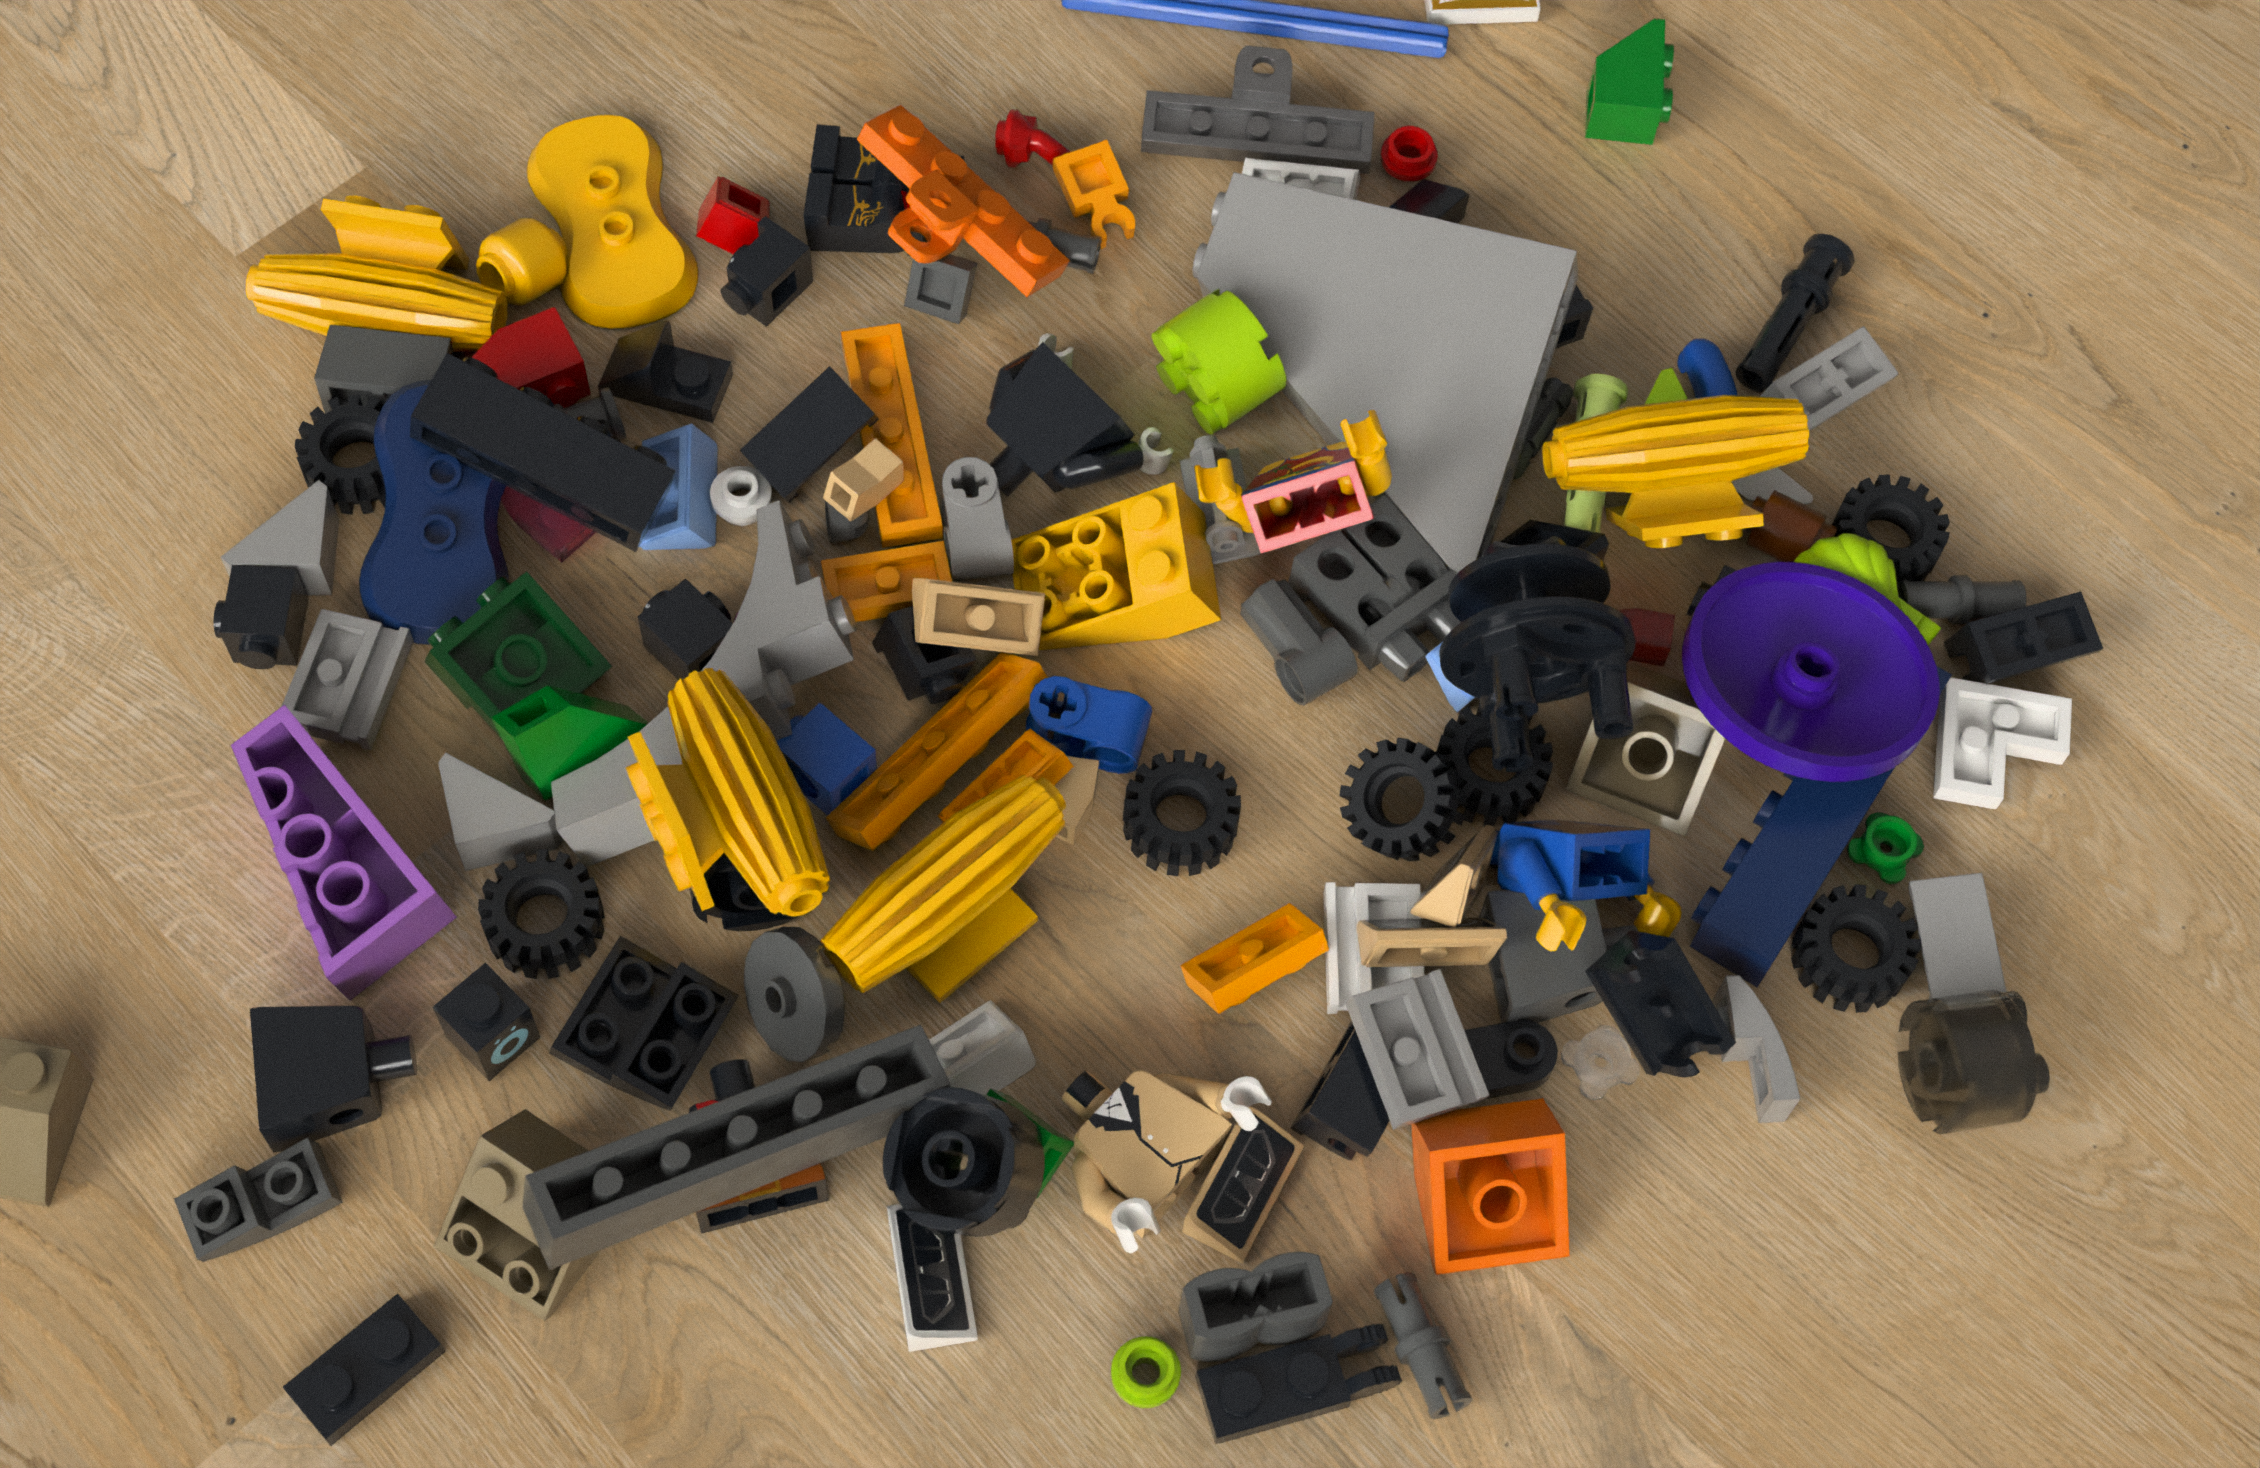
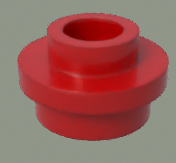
(1409, 142)

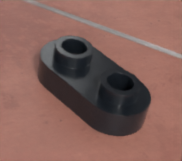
(1499, 1063)

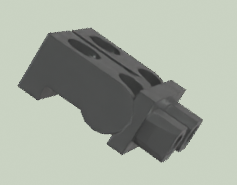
(1379, 589)

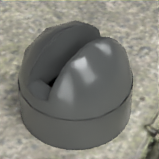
(840, 528)

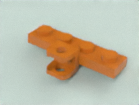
(955, 204)

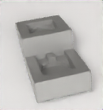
(1761, 1046)

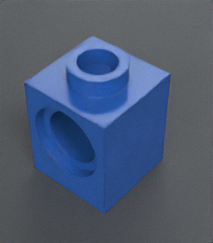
(826, 757)

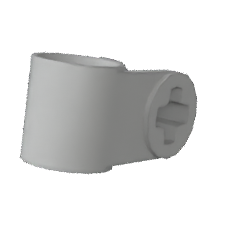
(974, 527)

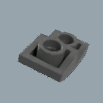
(257, 1203)

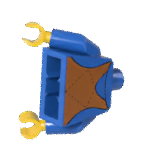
(1577, 864)

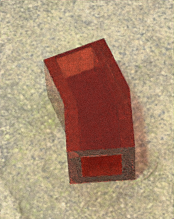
(1652, 635)

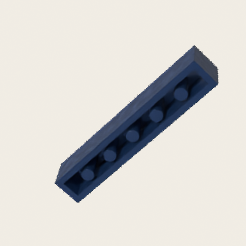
(1781, 869)

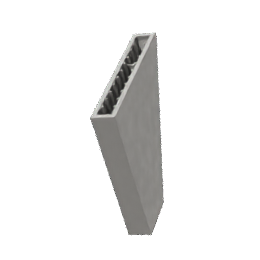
(1404, 319)

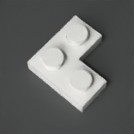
(1984, 725)

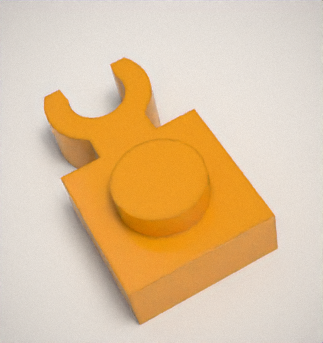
(1095, 186)

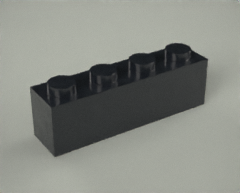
(541, 450)

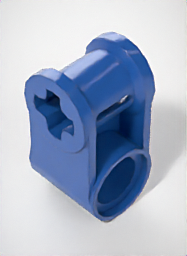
(1092, 722)

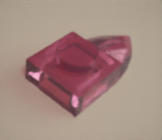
(547, 527)

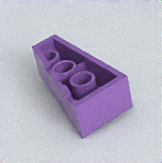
(345, 869)

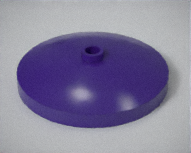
(1810, 671)

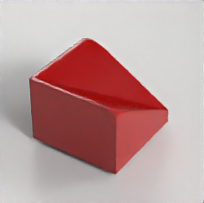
(730, 215)

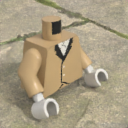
(1150, 1142)

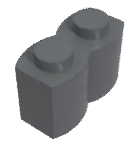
(1271, 1305)

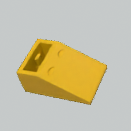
(1121, 572)

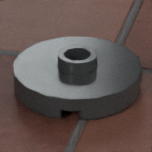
(793, 994)

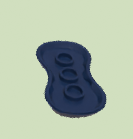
(436, 530)

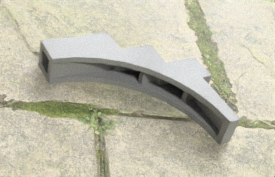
(779, 638)

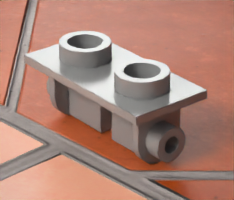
(1223, 535)

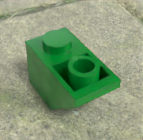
(1628, 88)
(562, 732)

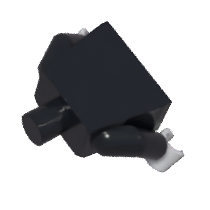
(1062, 426)

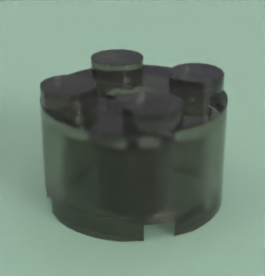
(1970, 1061)

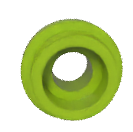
(1152, 1352)

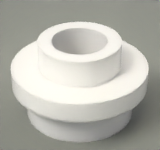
(740, 509)

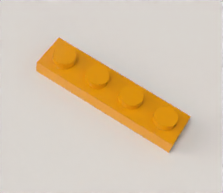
(883, 381)
(936, 751)

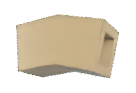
(864, 480)
(1079, 792)

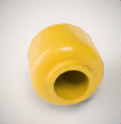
(522, 260)

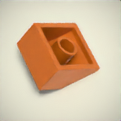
(1492, 1186)

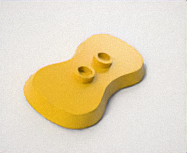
(604, 193)

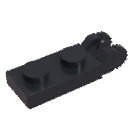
(1290, 1383)

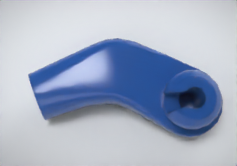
(1706, 369)

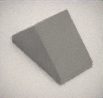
(295, 537)
(492, 818)

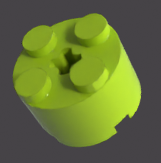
(1218, 360)

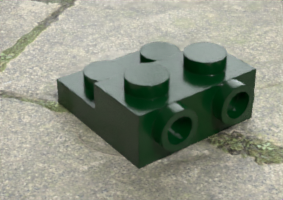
(513, 649)

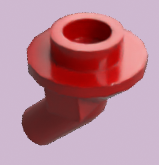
(1020, 137)

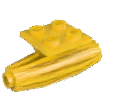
(382, 278)
(1679, 462)
(729, 799)
(951, 895)

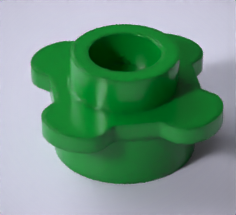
(1897, 835)

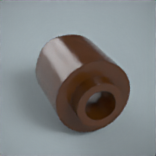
(1787, 527)

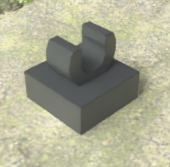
(941, 287)

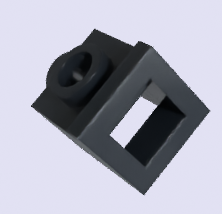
(767, 273)
(921, 666)

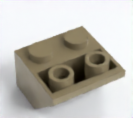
(487, 1221)

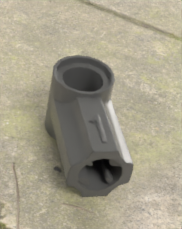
(1304, 654)

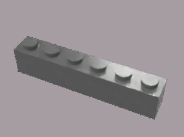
(728, 1147)

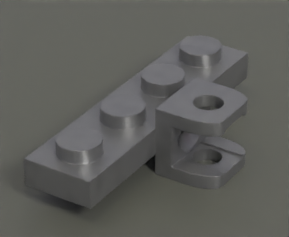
(1257, 121)

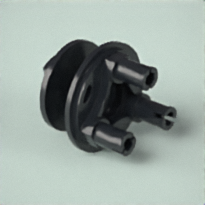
(1535, 636)

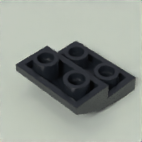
(643, 1024)

